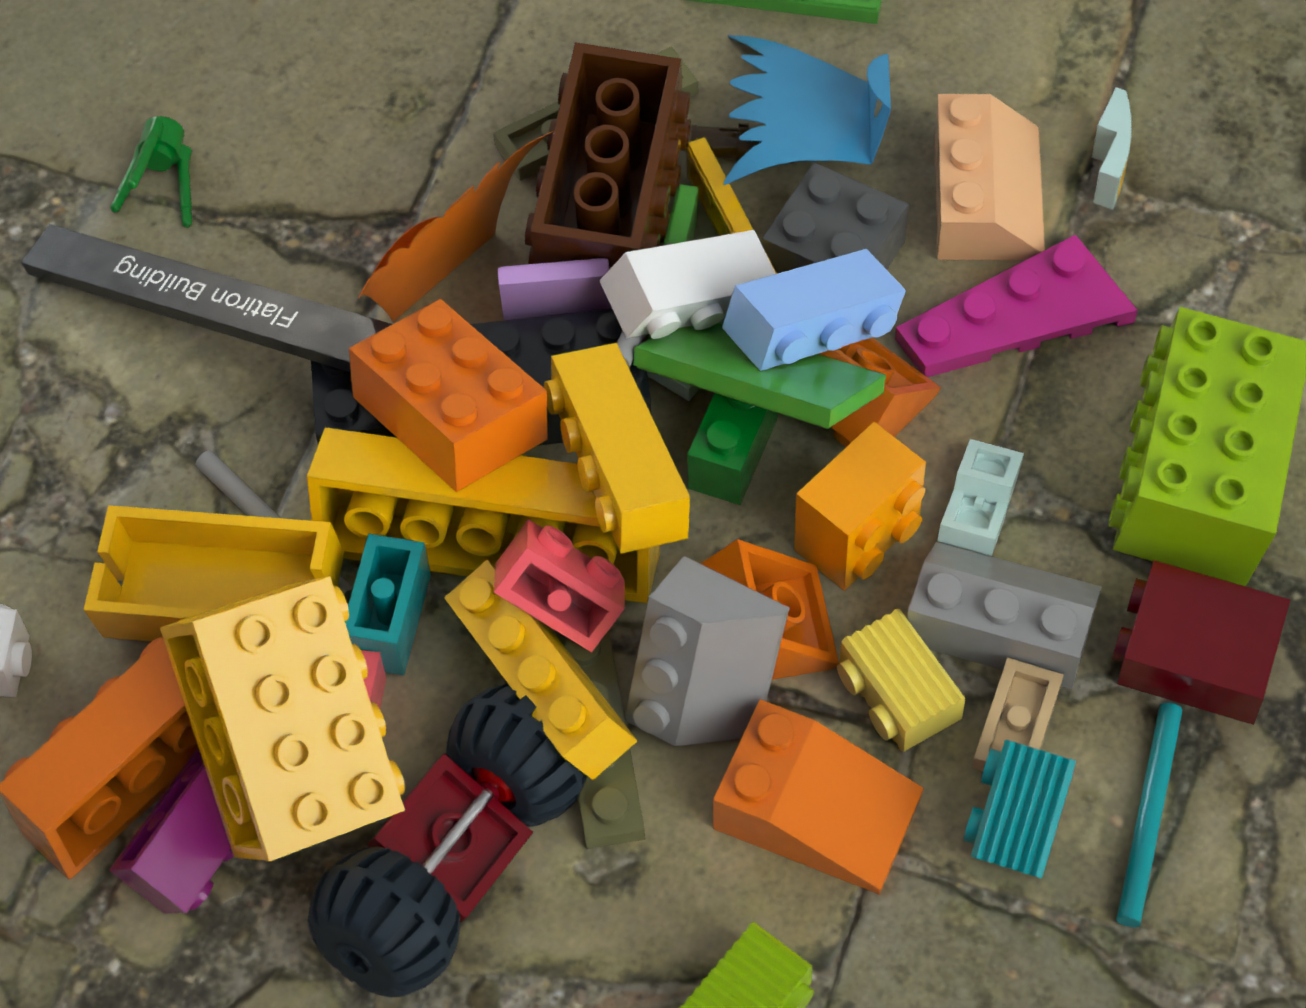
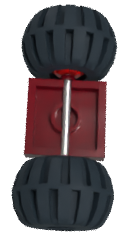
(398, 906)

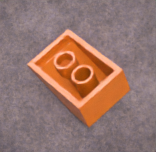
(815, 798)

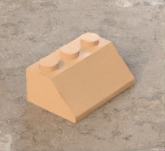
(986, 180)

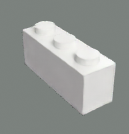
(682, 283)

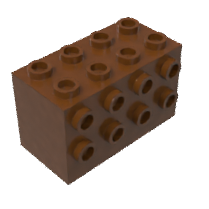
(610, 157)

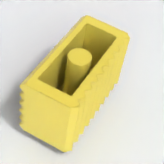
(899, 681)

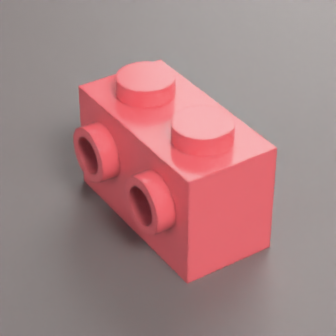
(560, 584)

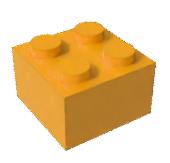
(860, 506)

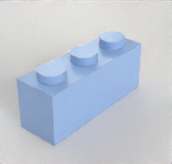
(813, 309)

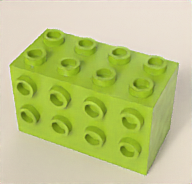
(1210, 446)

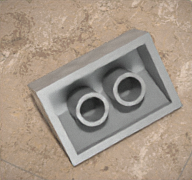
(1001, 610)
(703, 656)

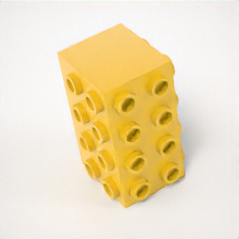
(284, 719)

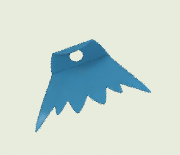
(808, 109)

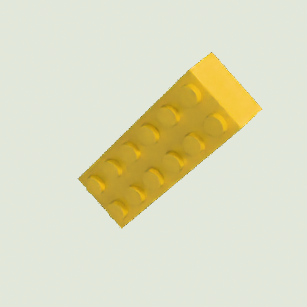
(385, 490)

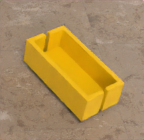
(197, 562)

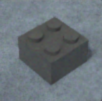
(833, 218)

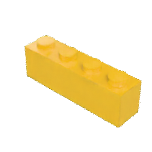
(618, 448)
(542, 668)

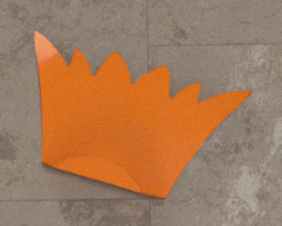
(441, 244)

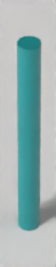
(1149, 815)

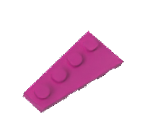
(1031, 302)

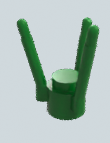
(159, 149)

